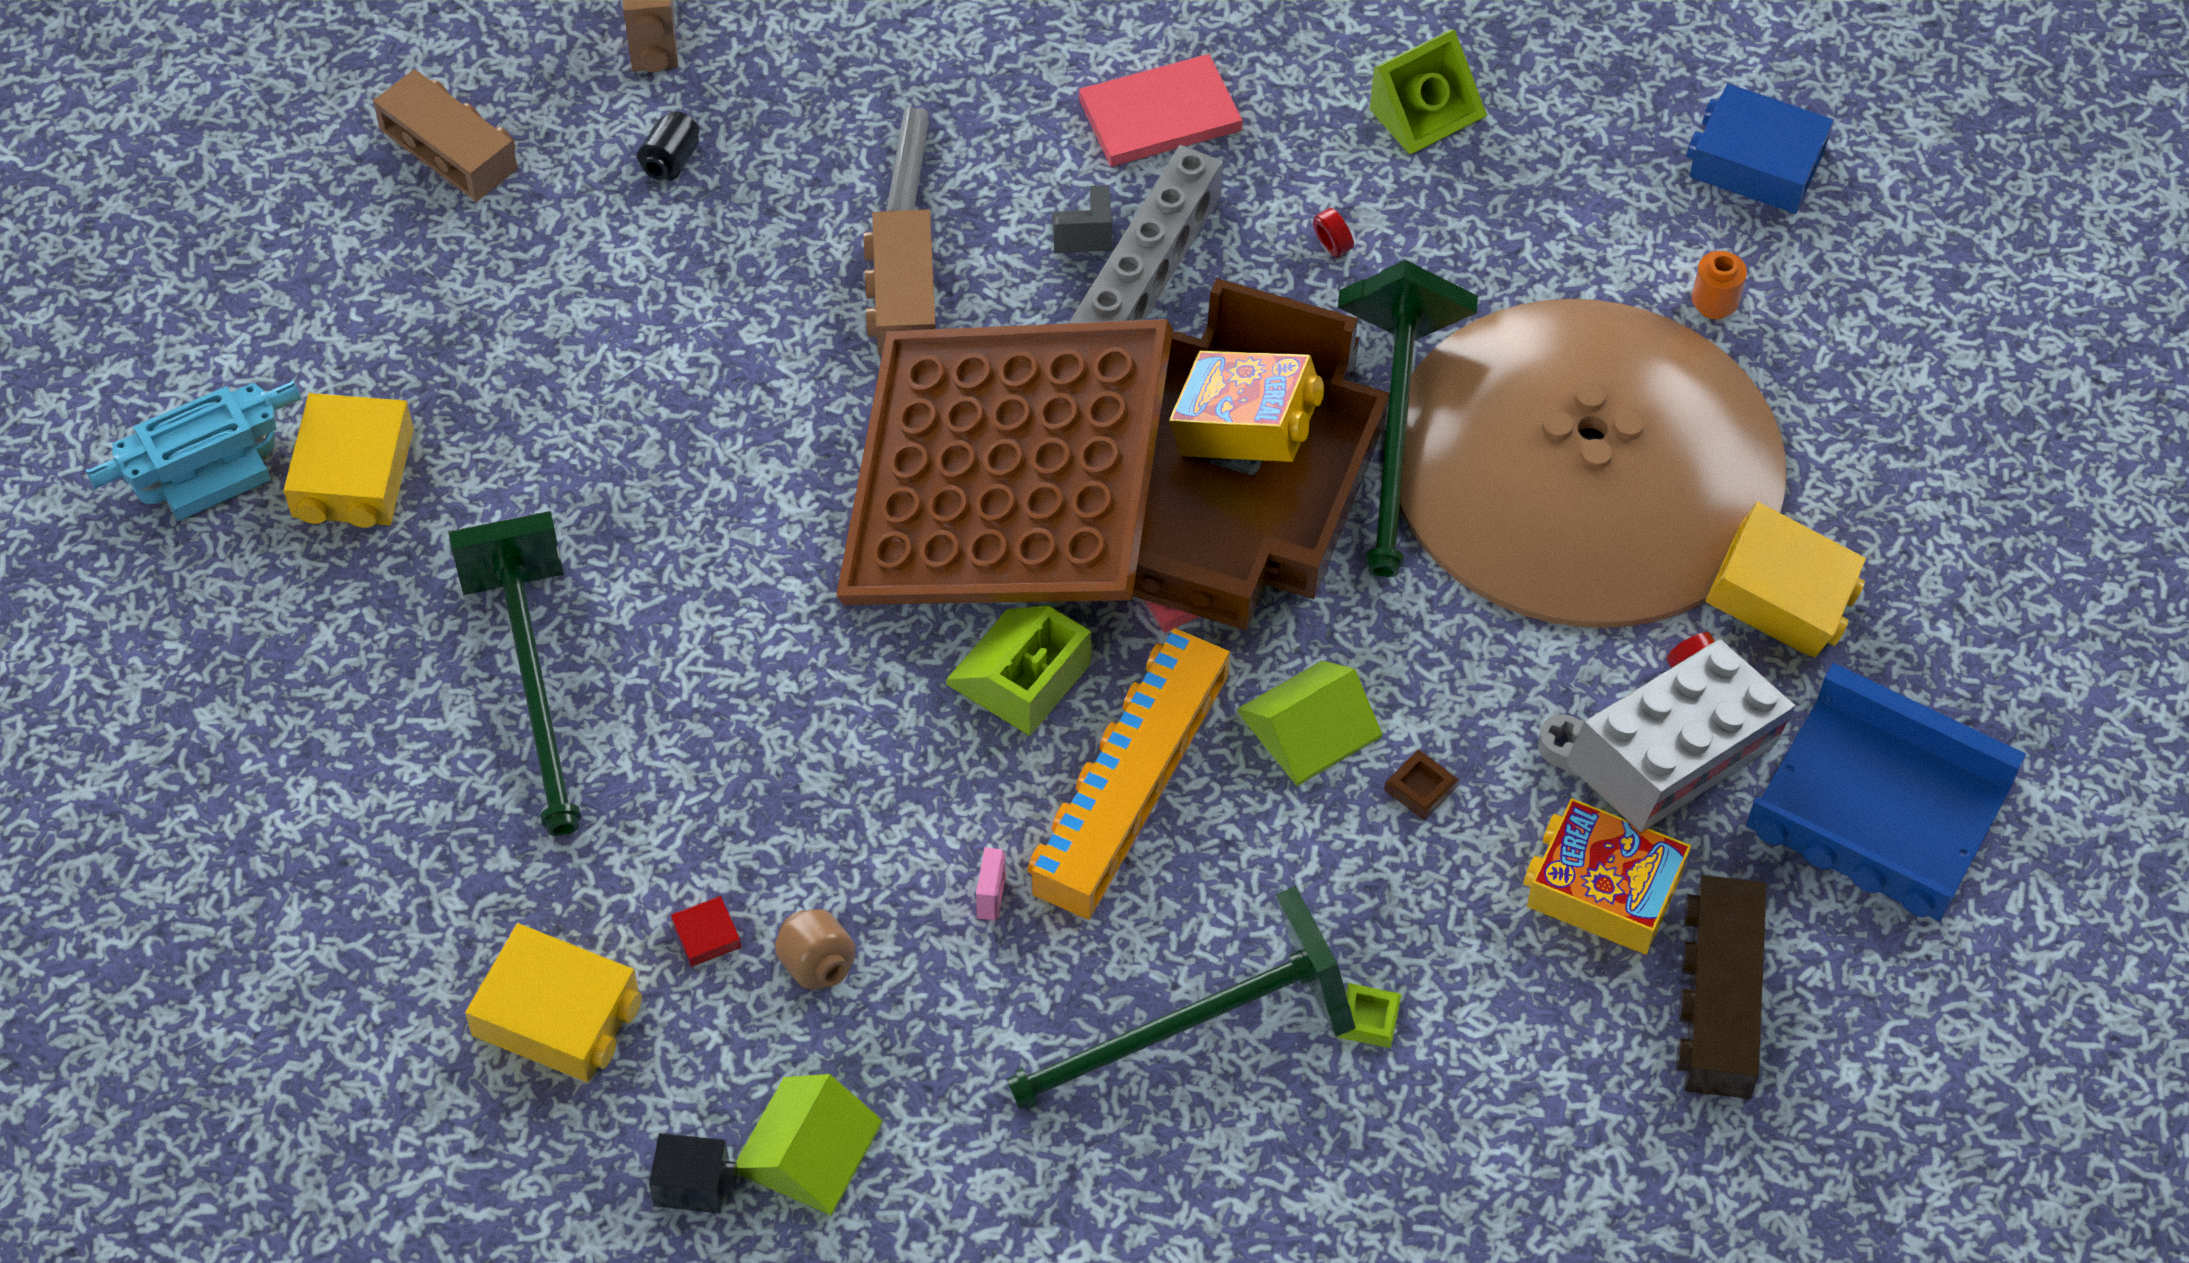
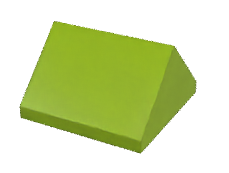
(1426, 93)
(1313, 719)
(809, 1141)

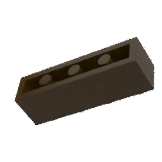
(1724, 987)

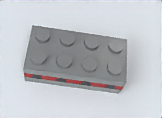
(1679, 734)

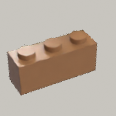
(446, 134)
(900, 273)

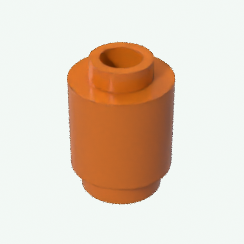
(1719, 284)

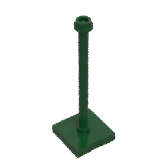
(1410, 306)
(507, 557)
(1308, 964)

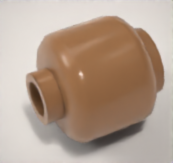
(813, 946)

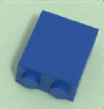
(1759, 147)

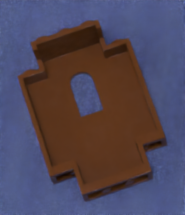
(1225, 534)

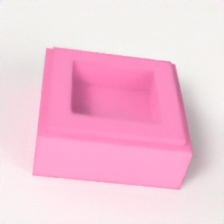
(991, 884)

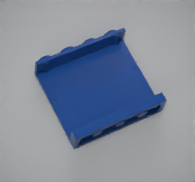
(1886, 792)

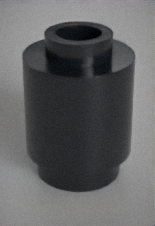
(669, 146)

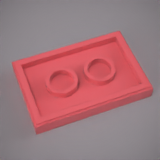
(1160, 110)

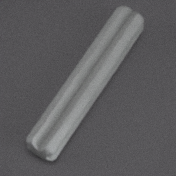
(908, 160)

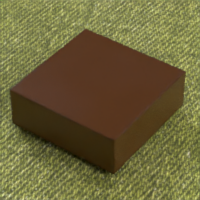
(1421, 784)

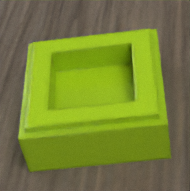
(1373, 1015)

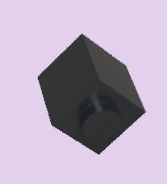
(691, 1173)

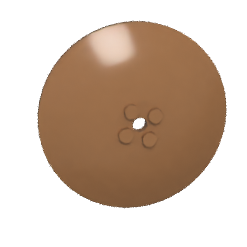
(1572, 523)

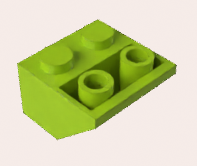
(1024, 665)

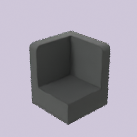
(1085, 229)

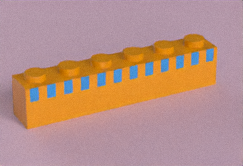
(1129, 773)

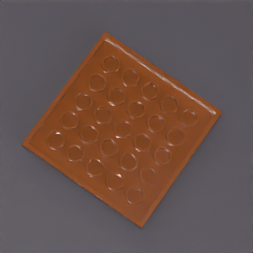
(1007, 464)

